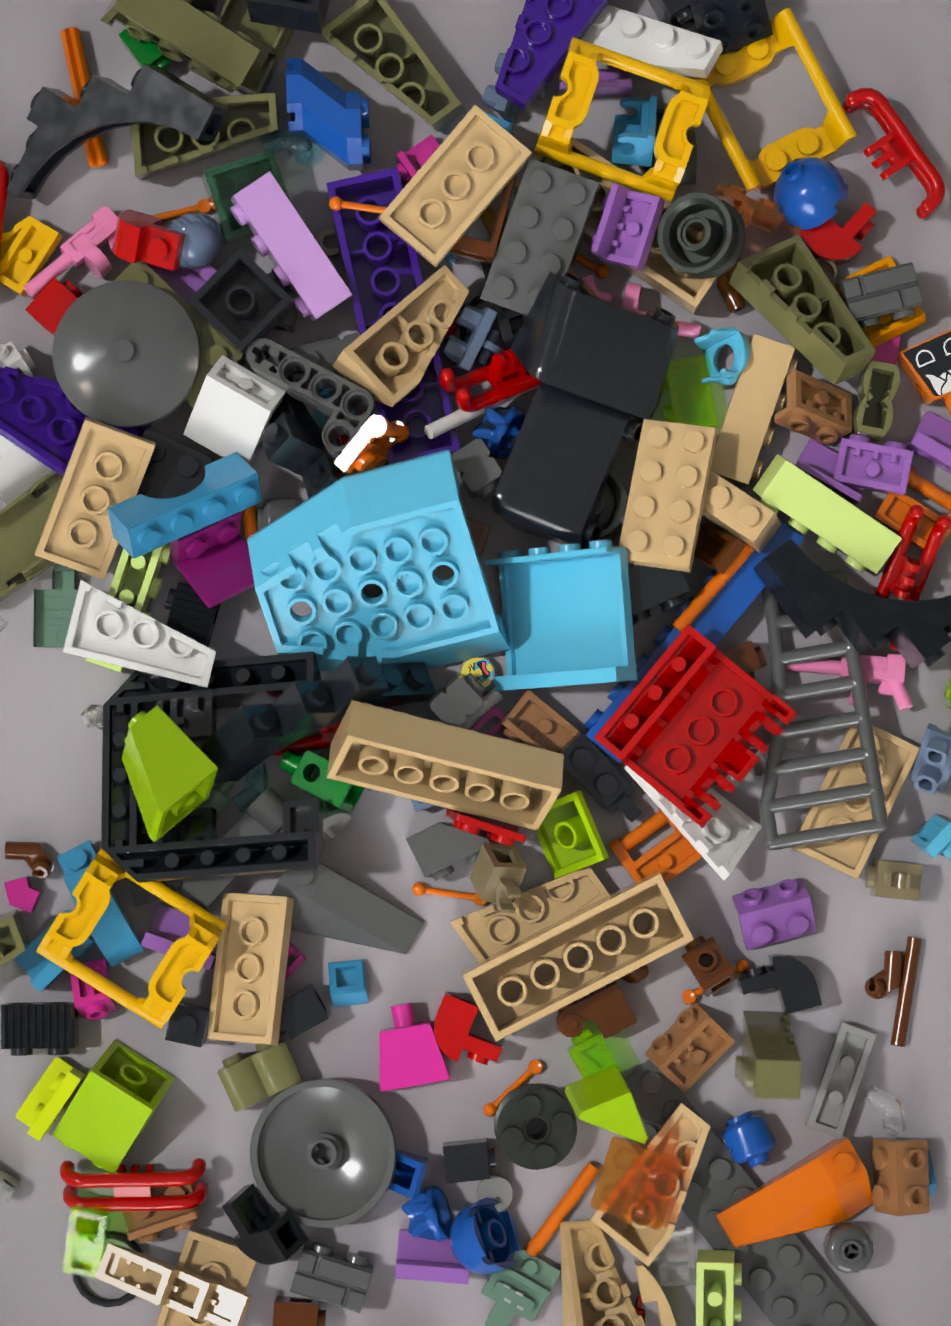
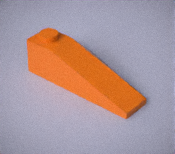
(808, 1195)

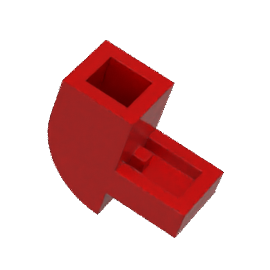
(145, 240)
(835, 243)
(453, 1028)

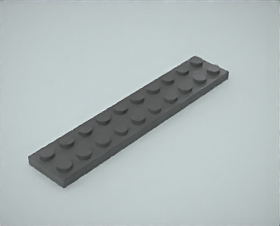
(776, 1271)

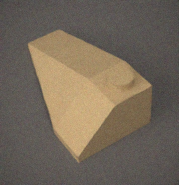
(400, 345)
(681, 1137)
(590, 1280)

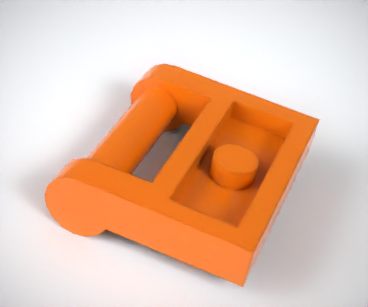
(369, 453)
(895, 507)
(667, 857)

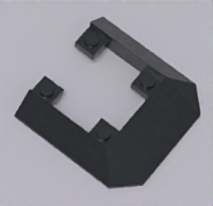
(191, 845)

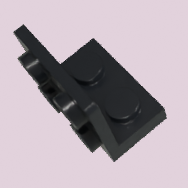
(732, 21)

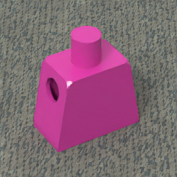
(409, 1052)

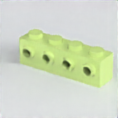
(826, 514)
(137, 583)
(715, 1288)

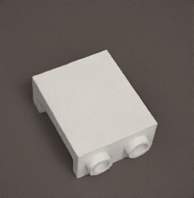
(233, 410)

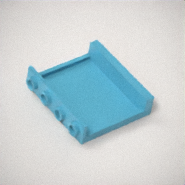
(566, 616)

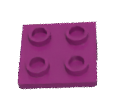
(215, 561)

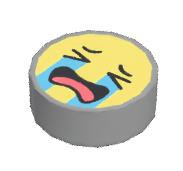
(481, 669)

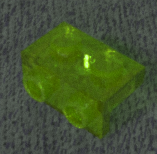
(687, 396)

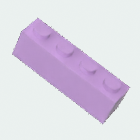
(290, 247)

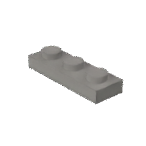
(840, 1080)

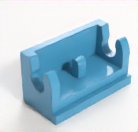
(635, 134)

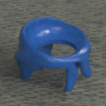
(500, 430)
(429, 1215)

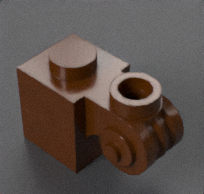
(603, 1006)

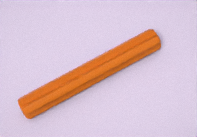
(79, 76)

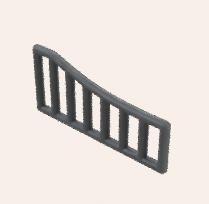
(859, 718)

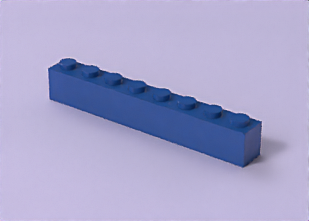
(711, 623)

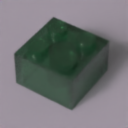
(230, 178)

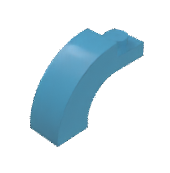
(115, 930)

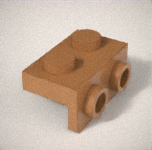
(537, 724)
(900, 1176)

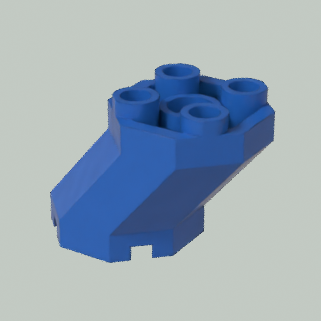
(327, 115)

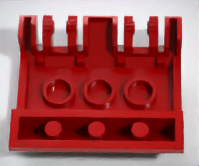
(693, 724)

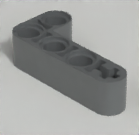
(309, 388)
(261, 818)

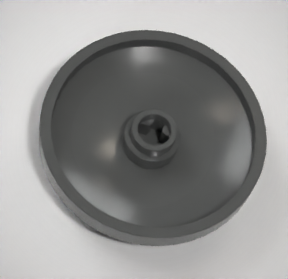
(126, 354)
(323, 1152)

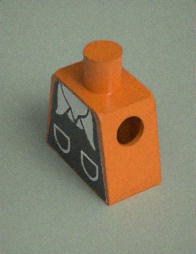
(930, 368)

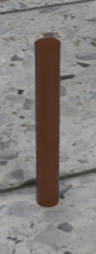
(906, 991)

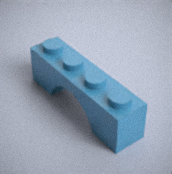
(150, 523)

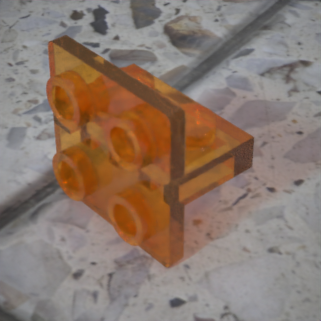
(761, 214)
(636, 1183)

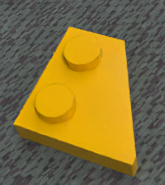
(25, 252)

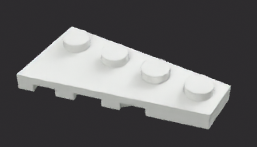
(654, 42)
(125, 637)
(721, 839)

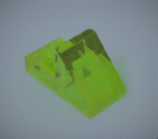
(85, 1241)

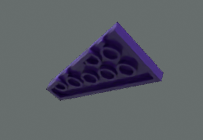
(542, 45)
(41, 418)

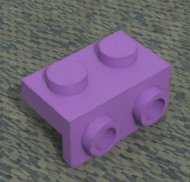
(627, 227)
(774, 913)

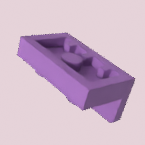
(873, 465)

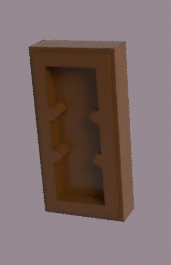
(717, 548)

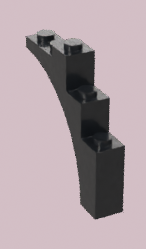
(105, 106)
(297, 445)
(820, 602)
(308, 706)

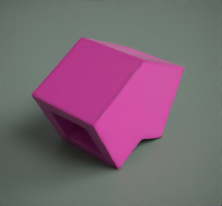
(22, 894)

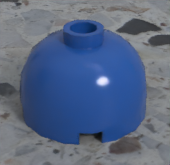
(809, 192)
(484, 1238)

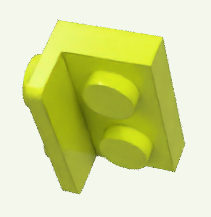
(50, 1097)

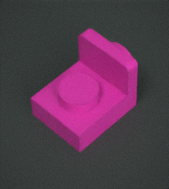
(413, 159)
(88, 1000)

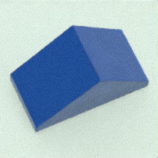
(408, 1174)

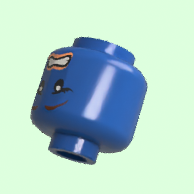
(749, 1139)

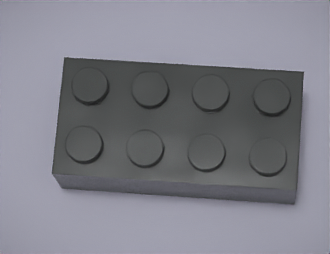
(540, 234)

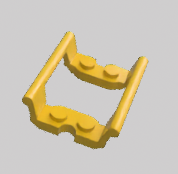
(569, 111)
(802, 143)
(184, 955)

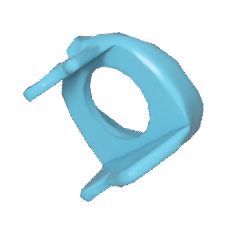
(712, 346)

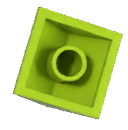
(570, 836)
(607, 1103)

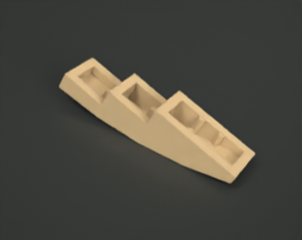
(172, 1286)

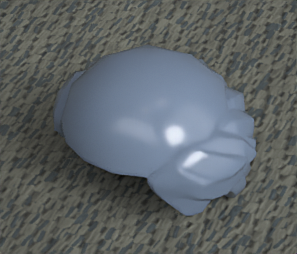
(201, 239)

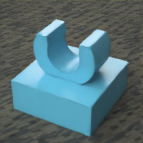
(934, 837)

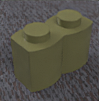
(875, 391)
(259, 1074)

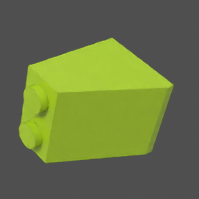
(165, 771)
(113, 1106)

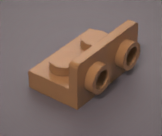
(815, 409)
(689, 1047)
(147, 1224)

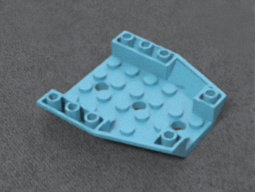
(385, 531)

